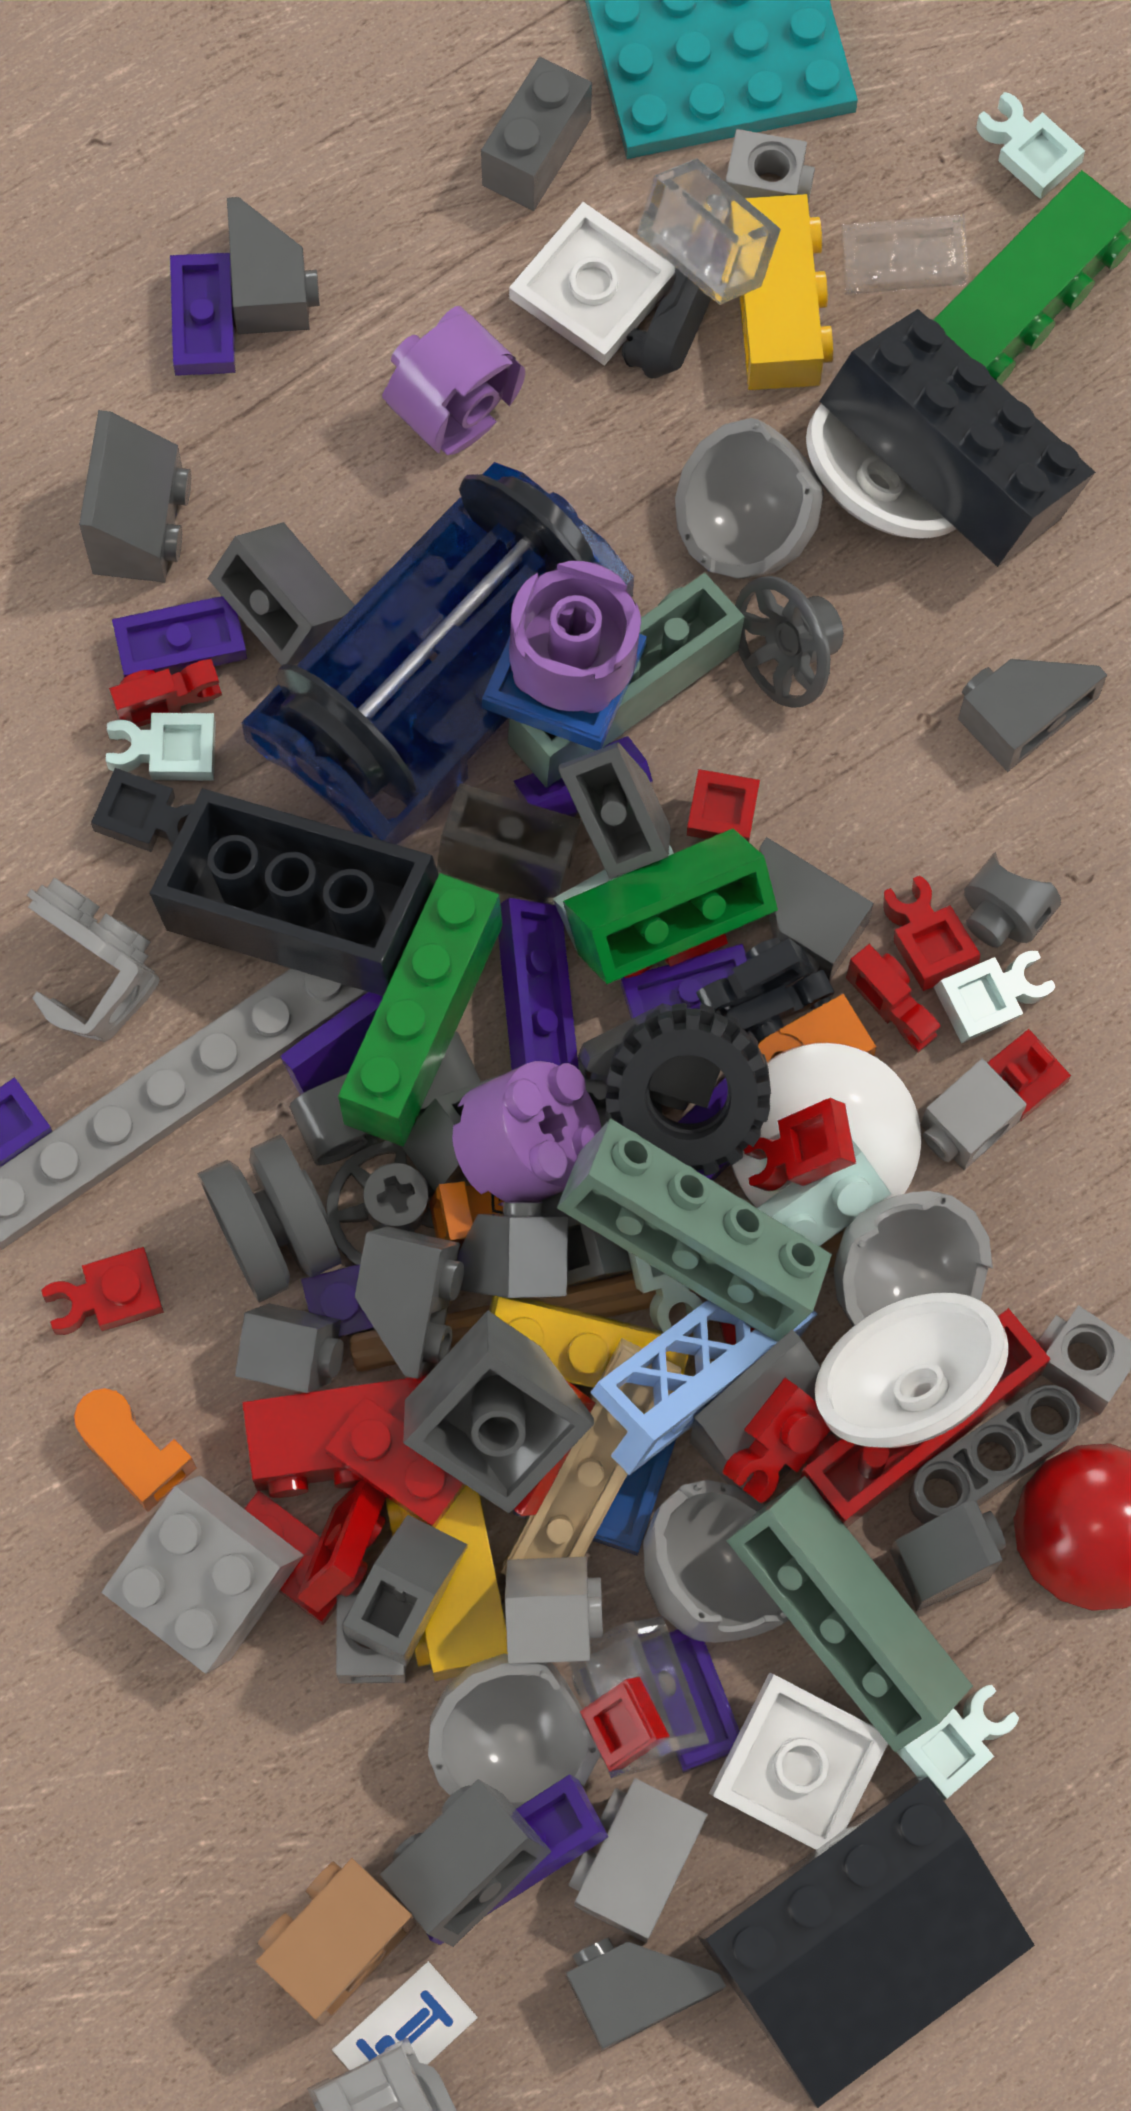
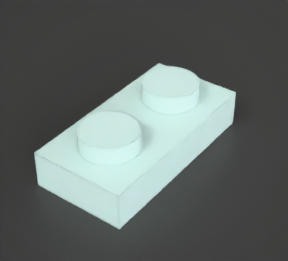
(829, 1203)

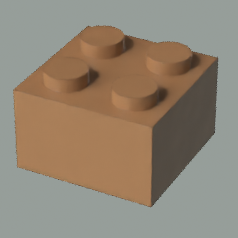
(334, 1939)

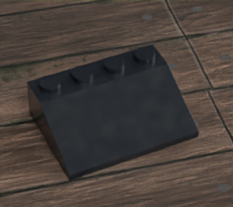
(868, 1939)

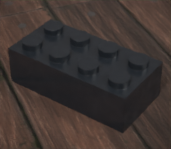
(957, 436)
(293, 891)

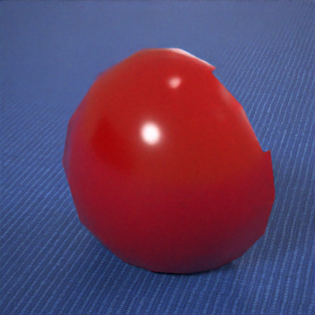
(1078, 1526)

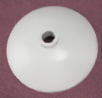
(866, 483)
(876, 1102)
(912, 1370)

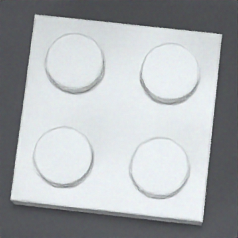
(593, 283)
(799, 1763)

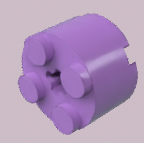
(452, 382)
(574, 637)
(525, 1131)

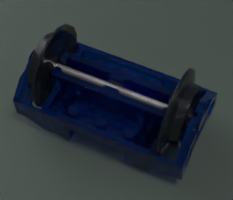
(368, 700)

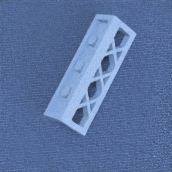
(675, 1413)

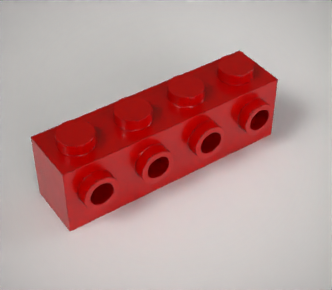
(860, 1477)

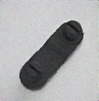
(670, 332)

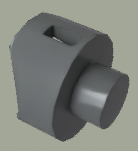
(1008, 905)

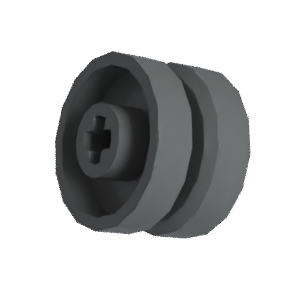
(276, 1215)

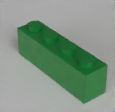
(1039, 275)
(421, 1010)

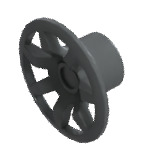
(794, 637)
(392, 1196)

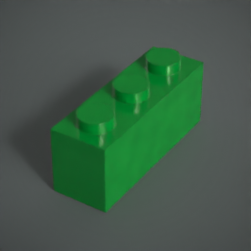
(670, 905)

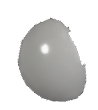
(747, 501)
(908, 1250)
(696, 1572)
(509, 1729)

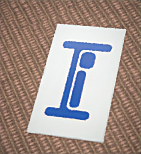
(420, 2010)

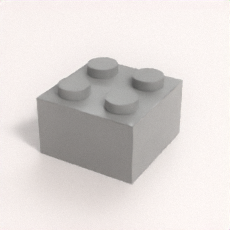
(202, 1573)

